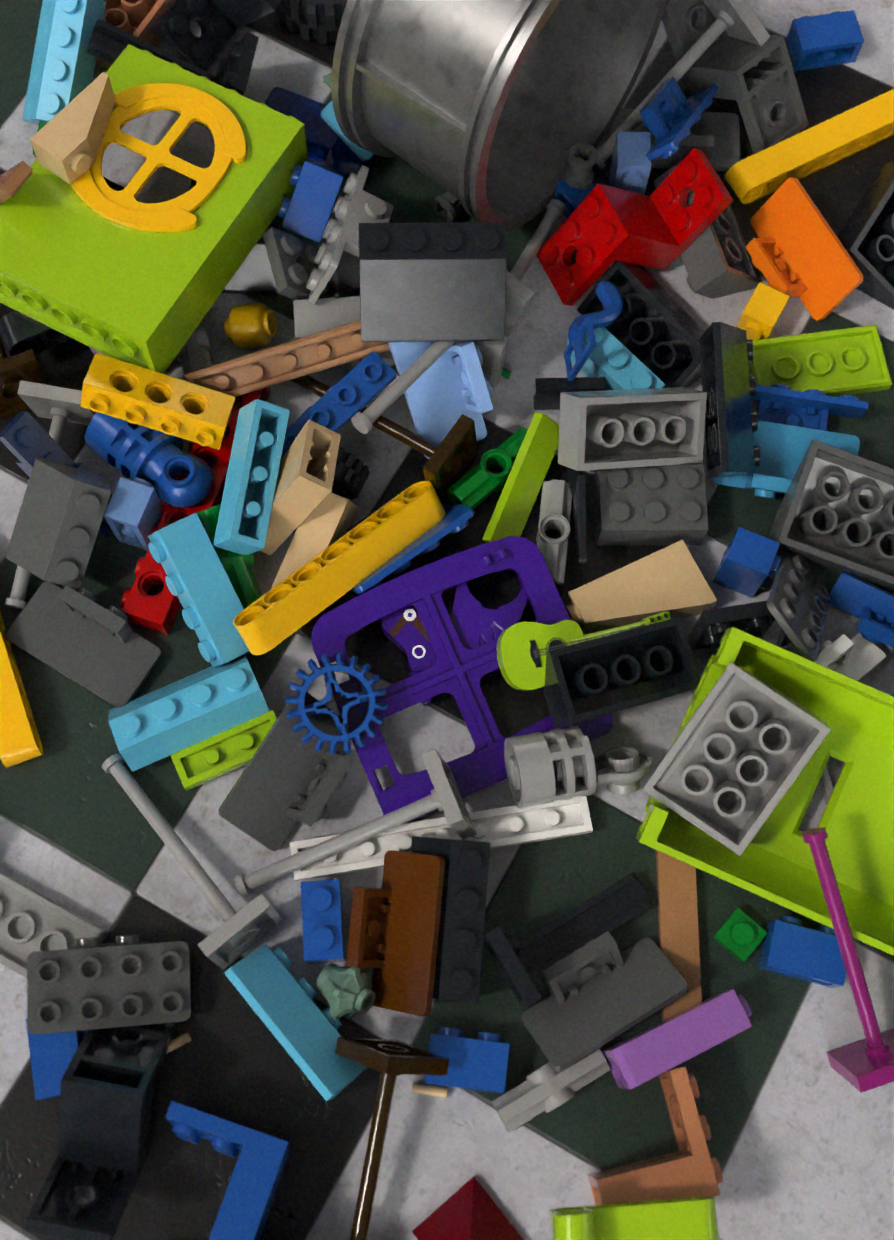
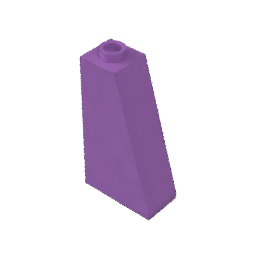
(677, 1039)

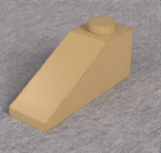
(74, 135)

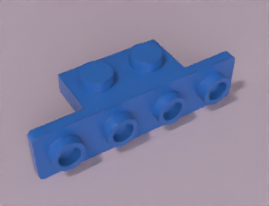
(672, 115)
(345, 397)
(804, 409)
(869, 604)

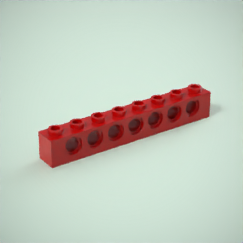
(160, 610)

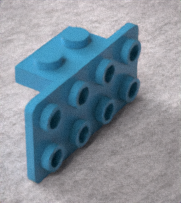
(781, 454)

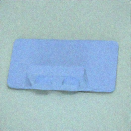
(445, 389)

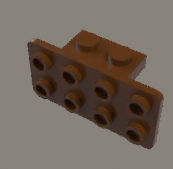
(399, 930)

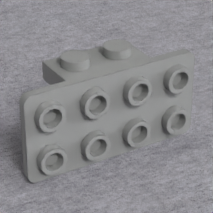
(342, 231)

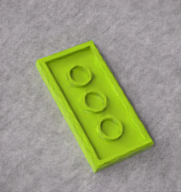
(827, 361)

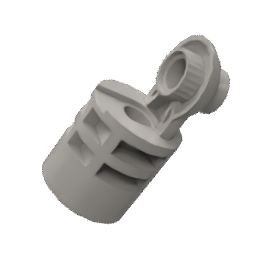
(563, 766)

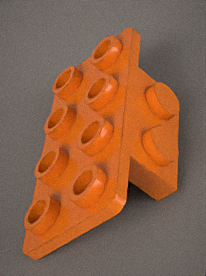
(801, 251)

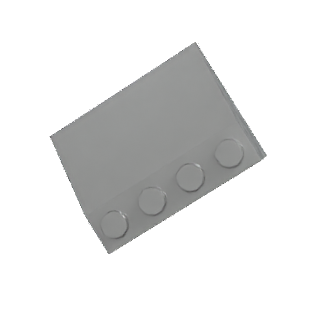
(736, 758)

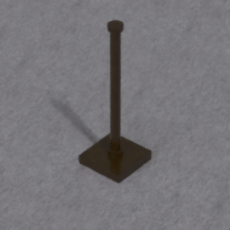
(12, 370)
(446, 462)
(391, 1060)

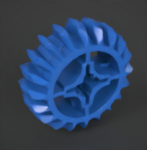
(328, 671)

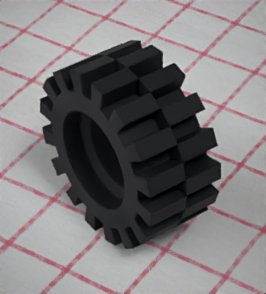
(349, 475)

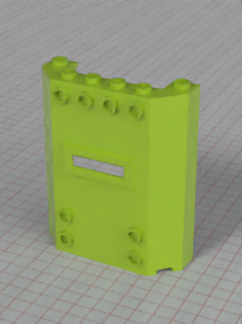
(856, 816)

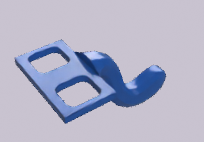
(612, 304)

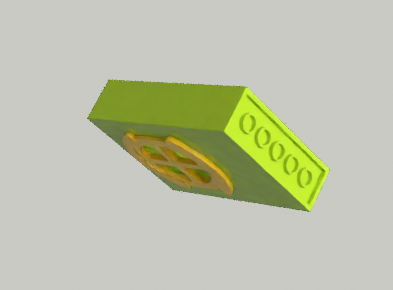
(147, 273)

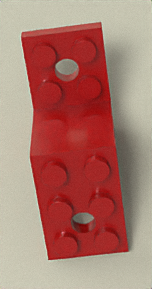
(633, 226)

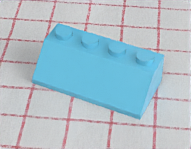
(60, 57)
(186, 712)
(295, 1018)

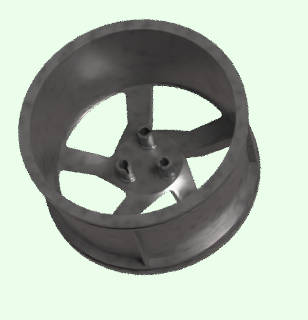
(488, 89)

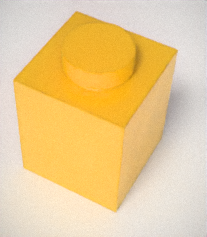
(762, 312)

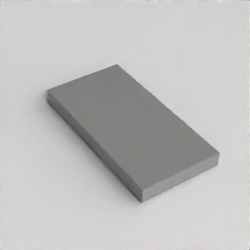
(36, 924)

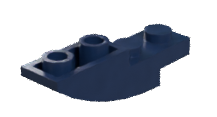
(29, 440)

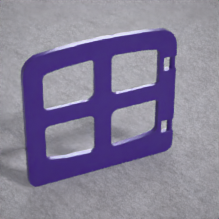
(455, 669)

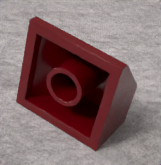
(467, 1216)

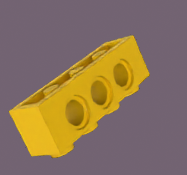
(156, 401)

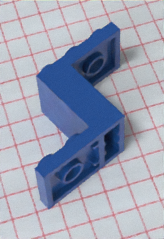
(254, 1176)

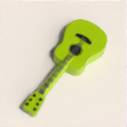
(525, 645)

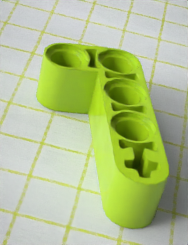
(641, 1220)

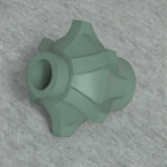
(346, 990)

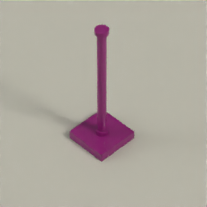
(870, 1060)

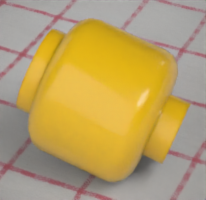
(251, 325)

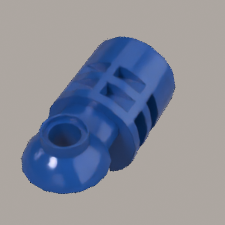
(151, 457)

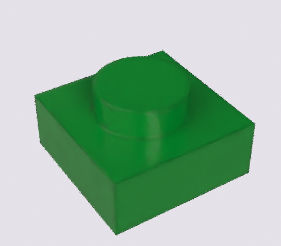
(739, 935)

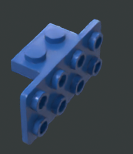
(453, 522)

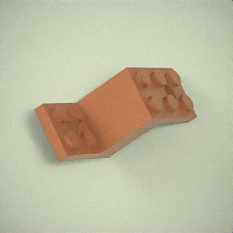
(672, 1175)

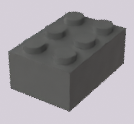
(651, 505)

